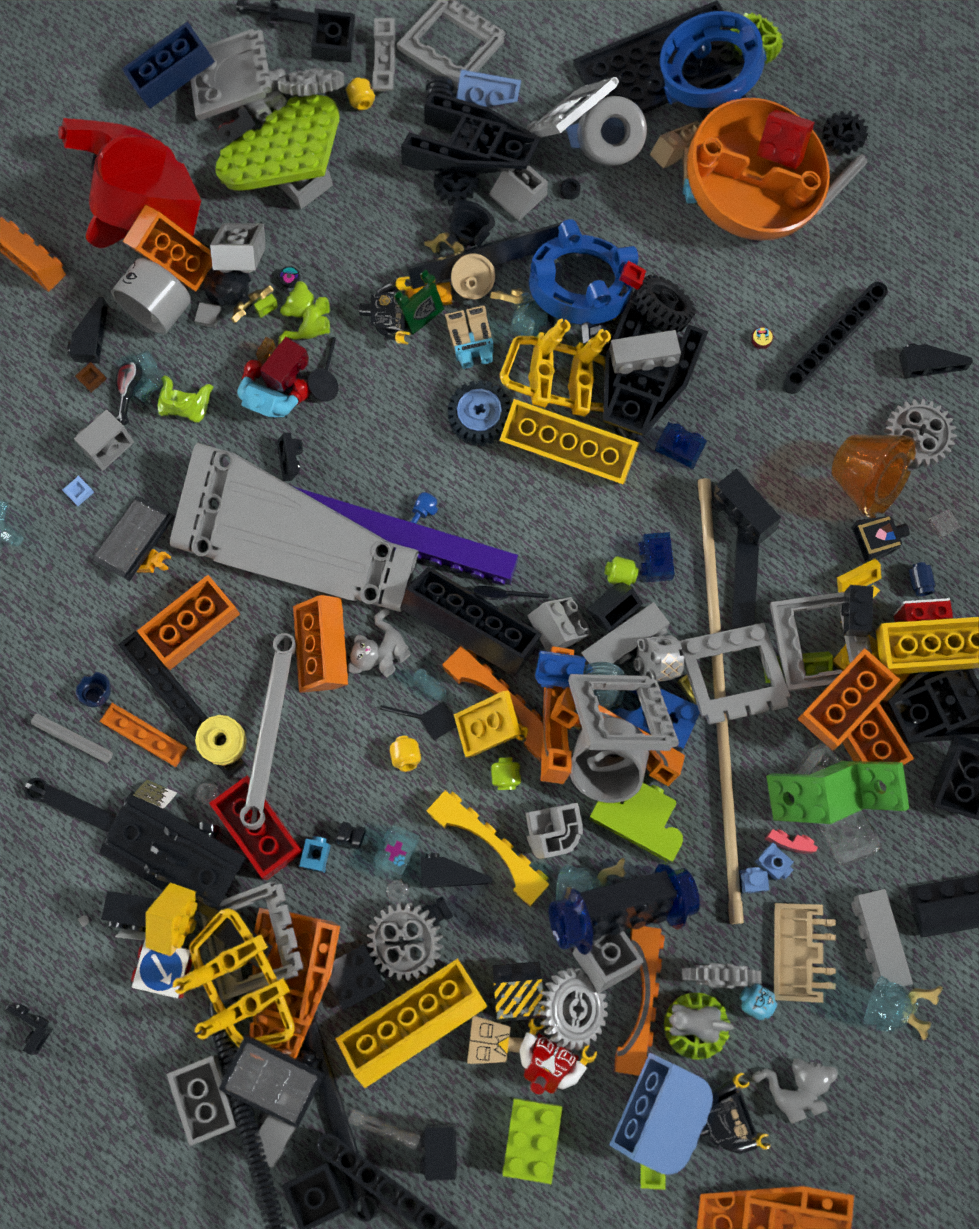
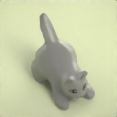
(703, 1023)

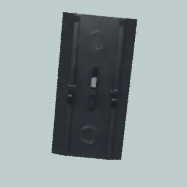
(171, 851)

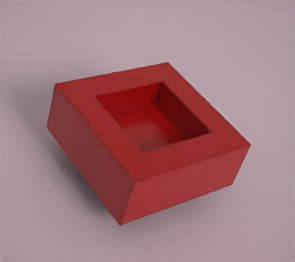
(632, 275)

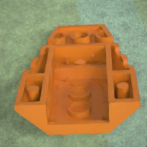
(317, 949)
(776, 1209)

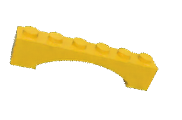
(449, 812)

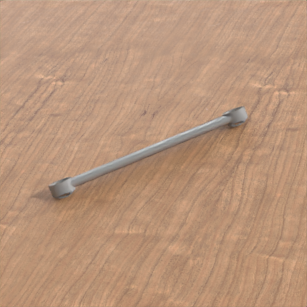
(268, 731)

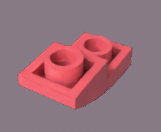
(799, 844)

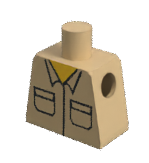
(490, 1042)

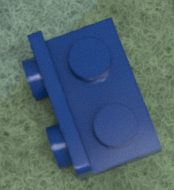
(555, 668)

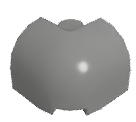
(554, 830)

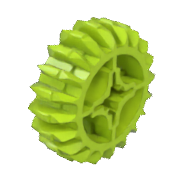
(770, 37)

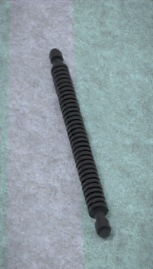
(249, 1132)

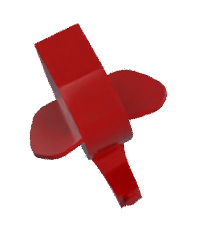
(127, 175)

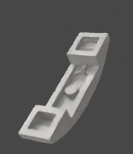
(384, 54)

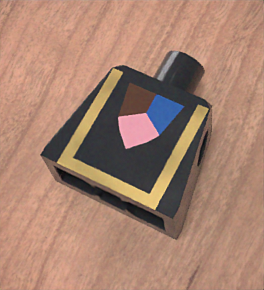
(879, 536)

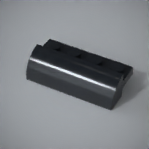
(946, 906)

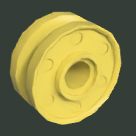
(207, 740)

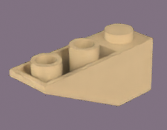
(671, 145)

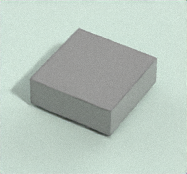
(207, 315)

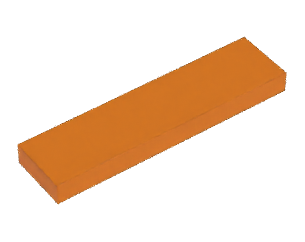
(144, 734)

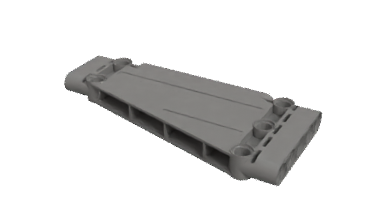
(284, 533)

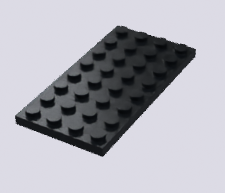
(637, 62)

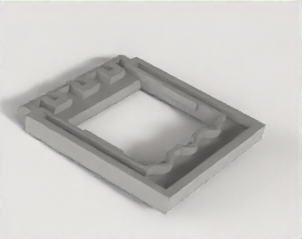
(461, 17)
(556, 122)
(789, 643)
(652, 703)
(735, 705)
(232, 983)

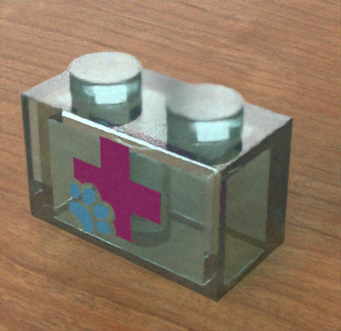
(396, 852)

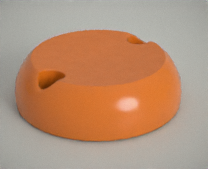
(747, 191)

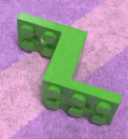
(837, 791)

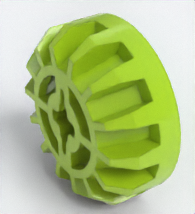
(681, 1043)

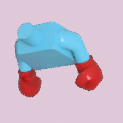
(266, 400)

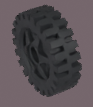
(664, 303)

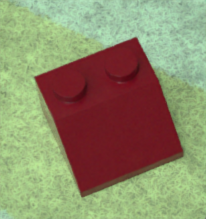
(284, 365)

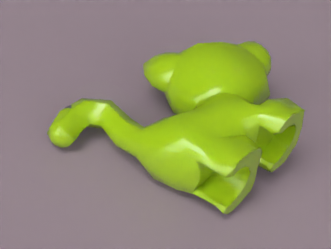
(301, 305)

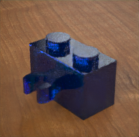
(681, 445)
(657, 557)

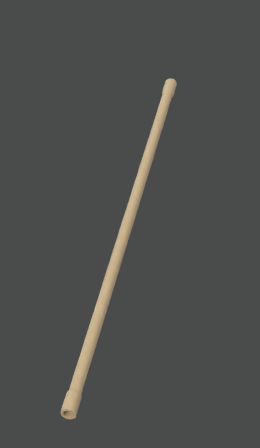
(735, 904)

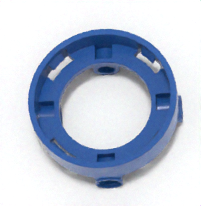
(696, 37)
(599, 302)

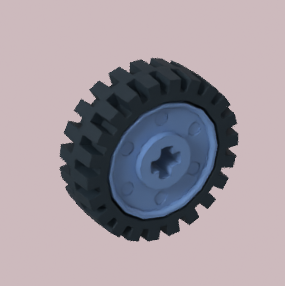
(471, 400)

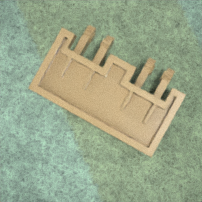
(796, 953)

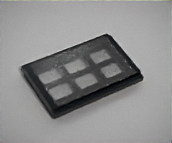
(133, 538)
(271, 1081)

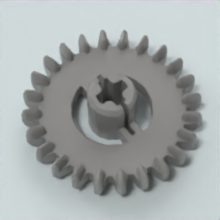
(573, 1009)

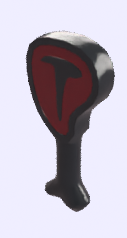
(126, 380)

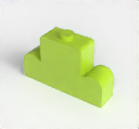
(642, 821)

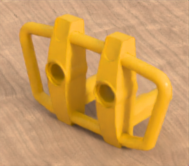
(542, 368)
(224, 964)

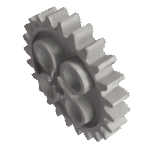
(311, 82)
(925, 416)
(408, 962)
(721, 975)

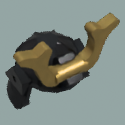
(468, 227)
(233, 290)

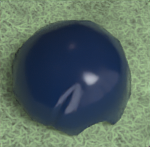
(93, 690)

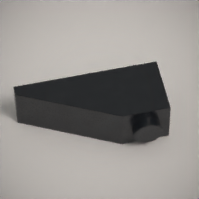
(89, 334)
(930, 360)
(443, 872)

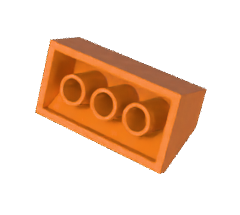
(29, 257)
(320, 644)

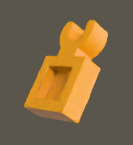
(154, 560)

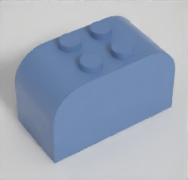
(663, 1116)

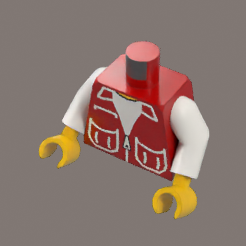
(550, 1065)

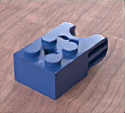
(683, 712)

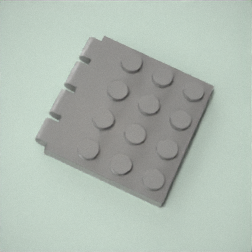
(235, 77)

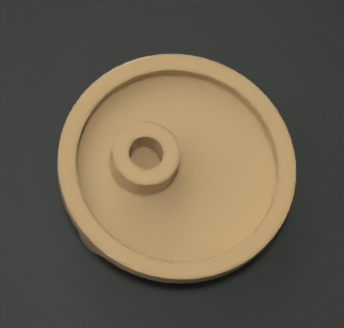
(473, 276)

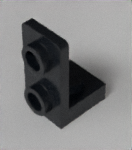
(37, 1038)

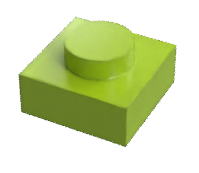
(265, 305)
(652, 1179)

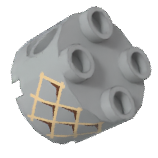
(659, 658)

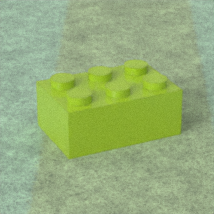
(532, 1140)

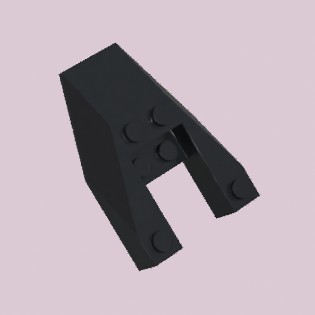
(480, 141)
(643, 396)
(938, 706)

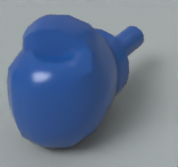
(423, 506)

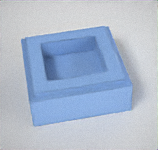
(78, 491)

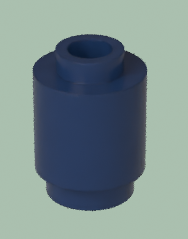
(922, 579)

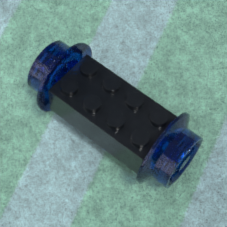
(622, 906)

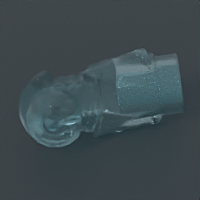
(429, 684)

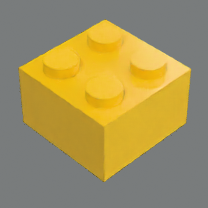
(170, 919)

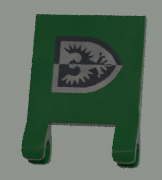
(422, 305)

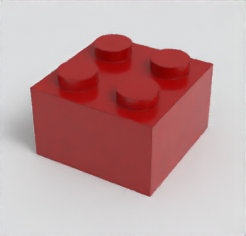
(785, 138)

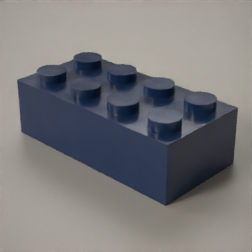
(168, 65)

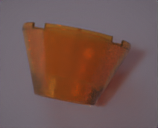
(873, 469)

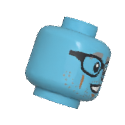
(758, 1002)

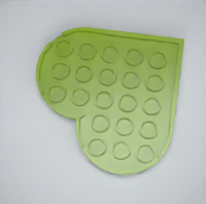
(287, 149)

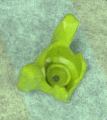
(183, 404)

